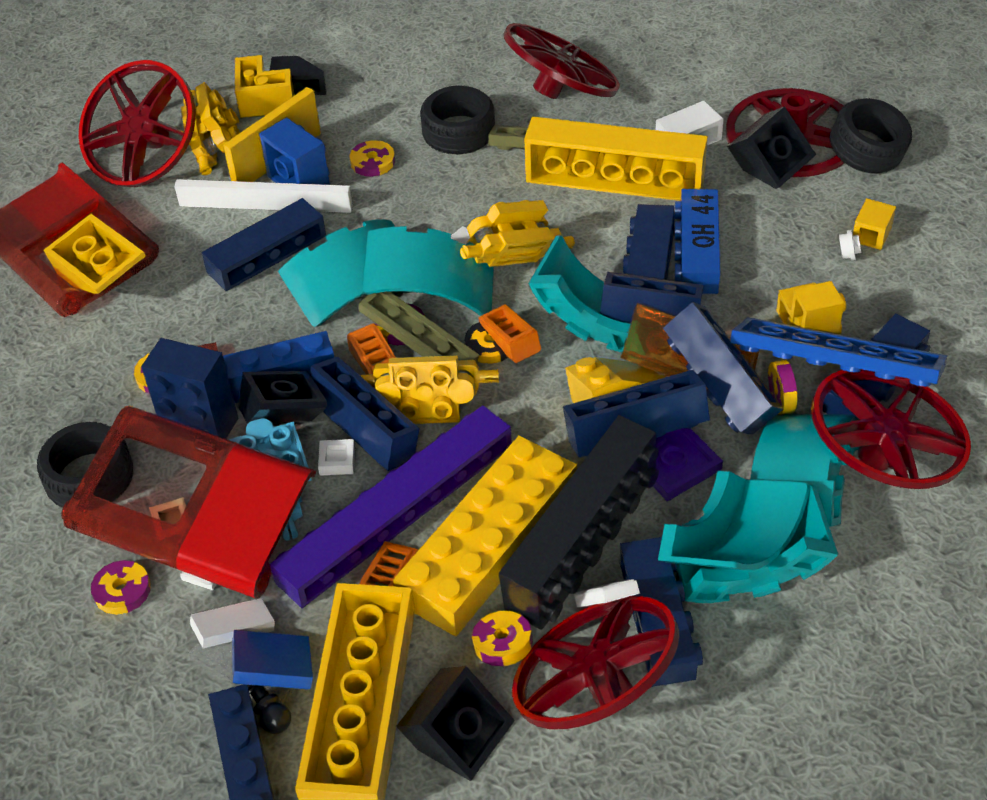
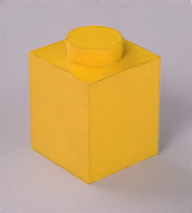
(874, 223)

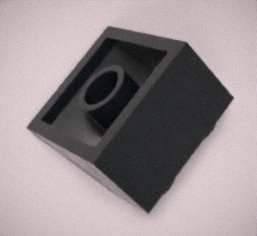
(772, 148)
(280, 396)
(456, 721)

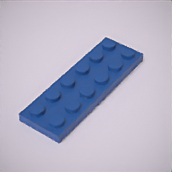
(846, 351)

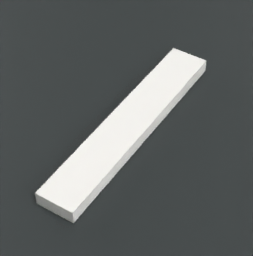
(262, 195)

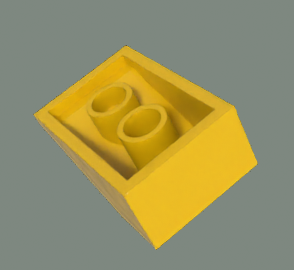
(92, 255)
(602, 376)

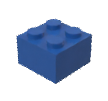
(294, 155)

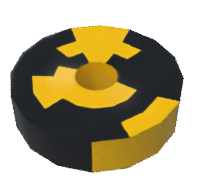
(477, 338)

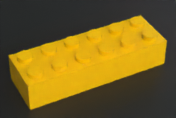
(614, 158)
(464, 555)
(357, 694)

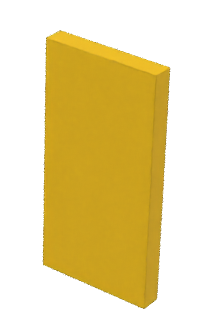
(245, 151)

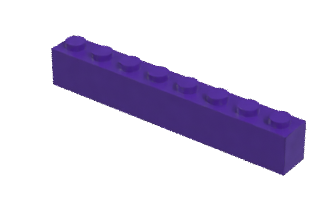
(390, 506)

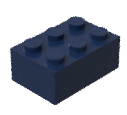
(190, 386)

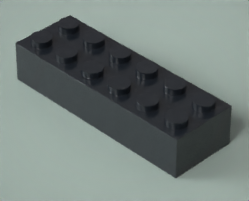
(580, 523)

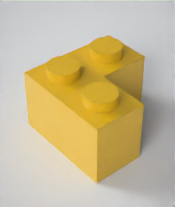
(260, 90)
(812, 307)

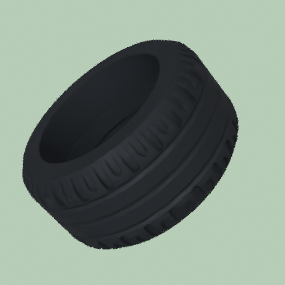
(457, 136)
(863, 152)
(73, 443)

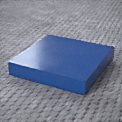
(271, 659)

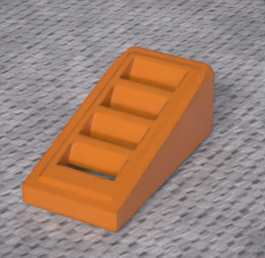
(514, 335)
(365, 341)
(372, 575)

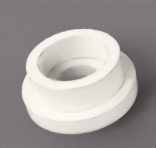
(849, 245)

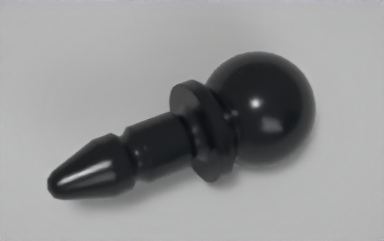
(273, 715)

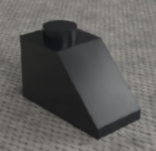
(302, 73)

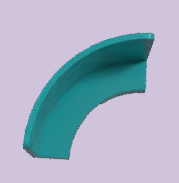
(426, 265)
(330, 273)
(575, 296)
(795, 453)
(741, 525)
(805, 555)

